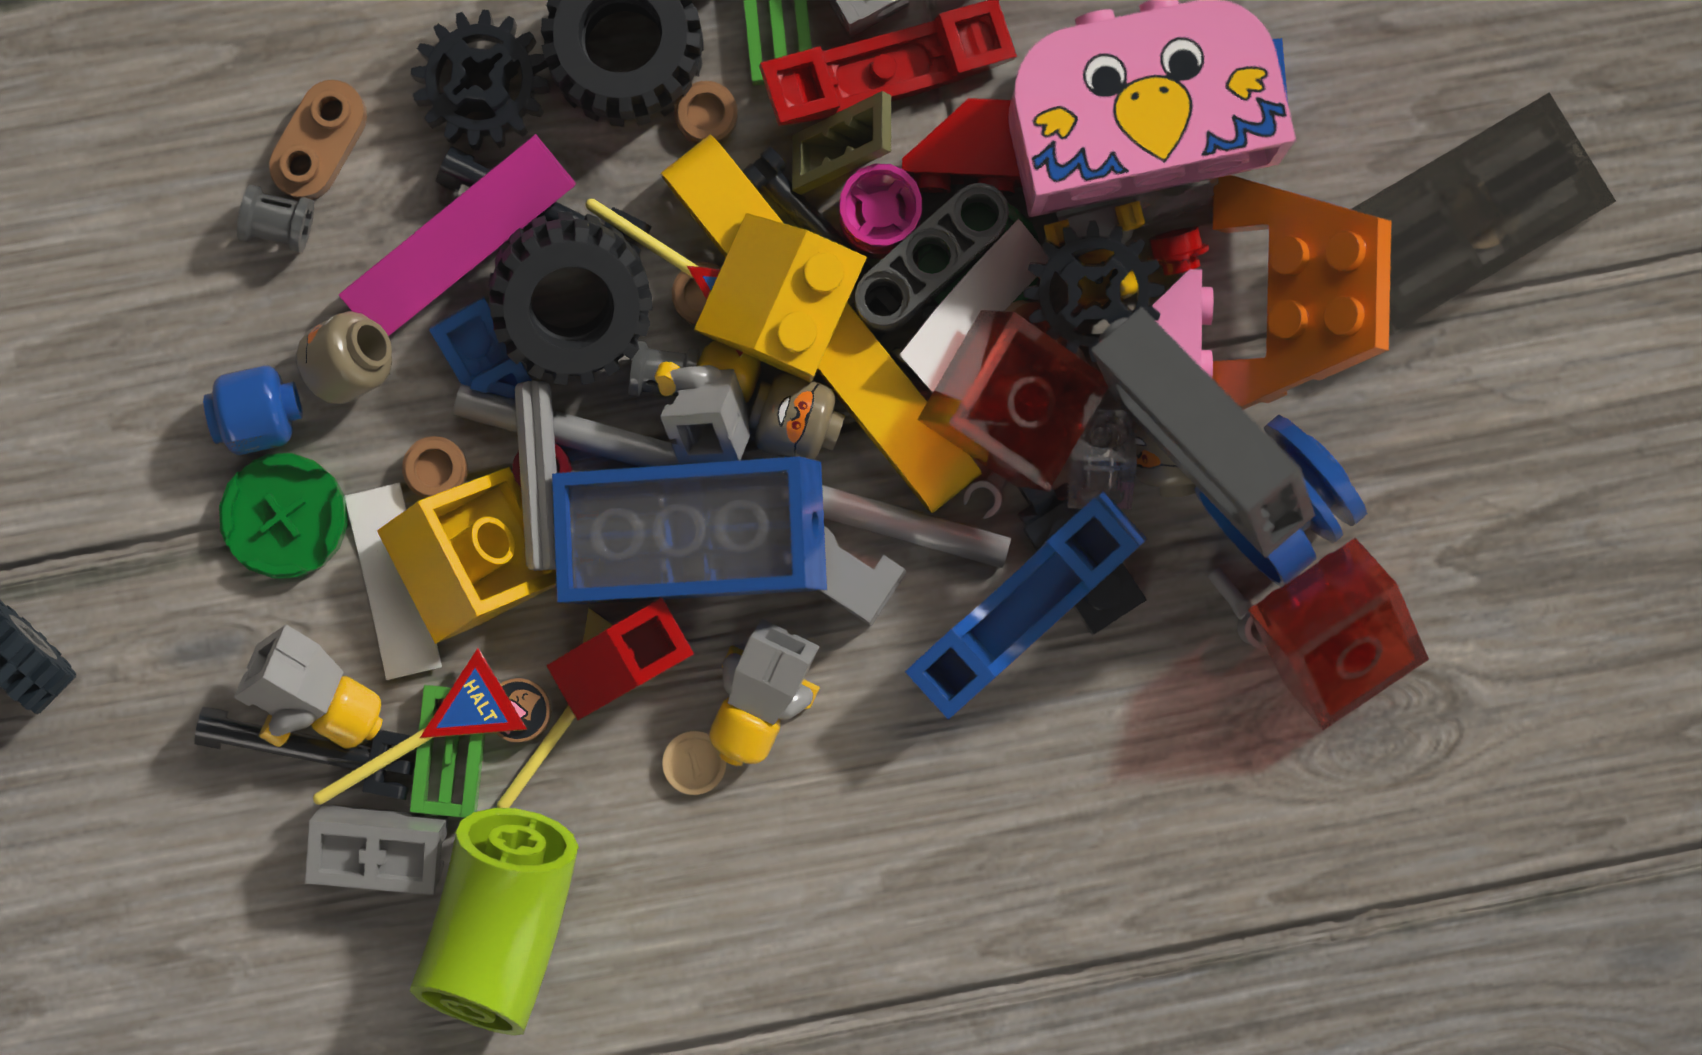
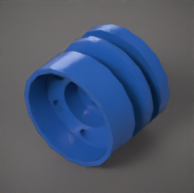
(1329, 495)

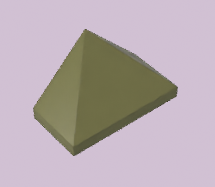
(841, 143)

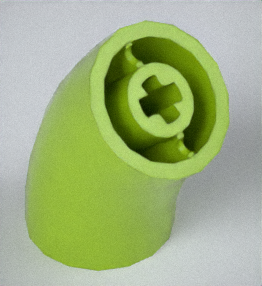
(497, 918)

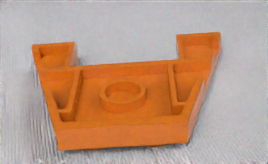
(1323, 288)

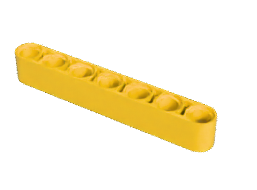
(854, 360)

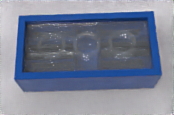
(689, 531)

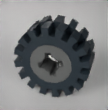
(28, 664)

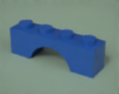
(1026, 605)

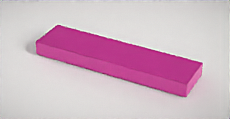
(459, 236)

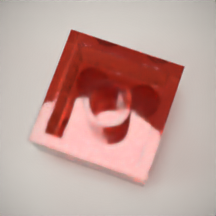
(1014, 399)
(1339, 633)

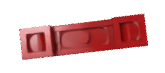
(901, 63)

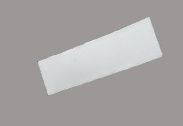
(987, 286)
(400, 631)

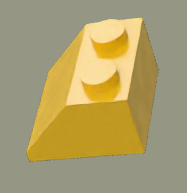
(780, 295)
(465, 554)

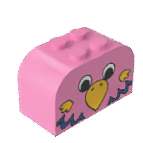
(1147, 103)

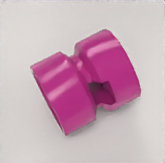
(879, 209)

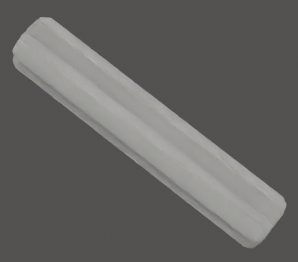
(537, 465)

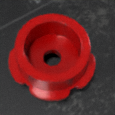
(1178, 250)

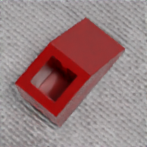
(966, 150)
(619, 659)

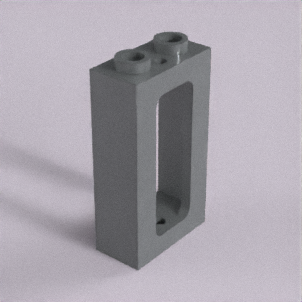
(1203, 431)

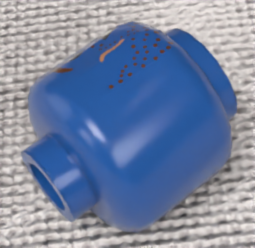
(252, 410)

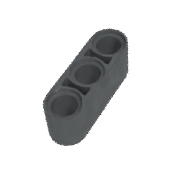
(941, 229)

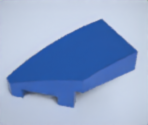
(475, 352)

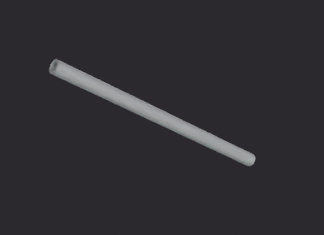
(837, 504)

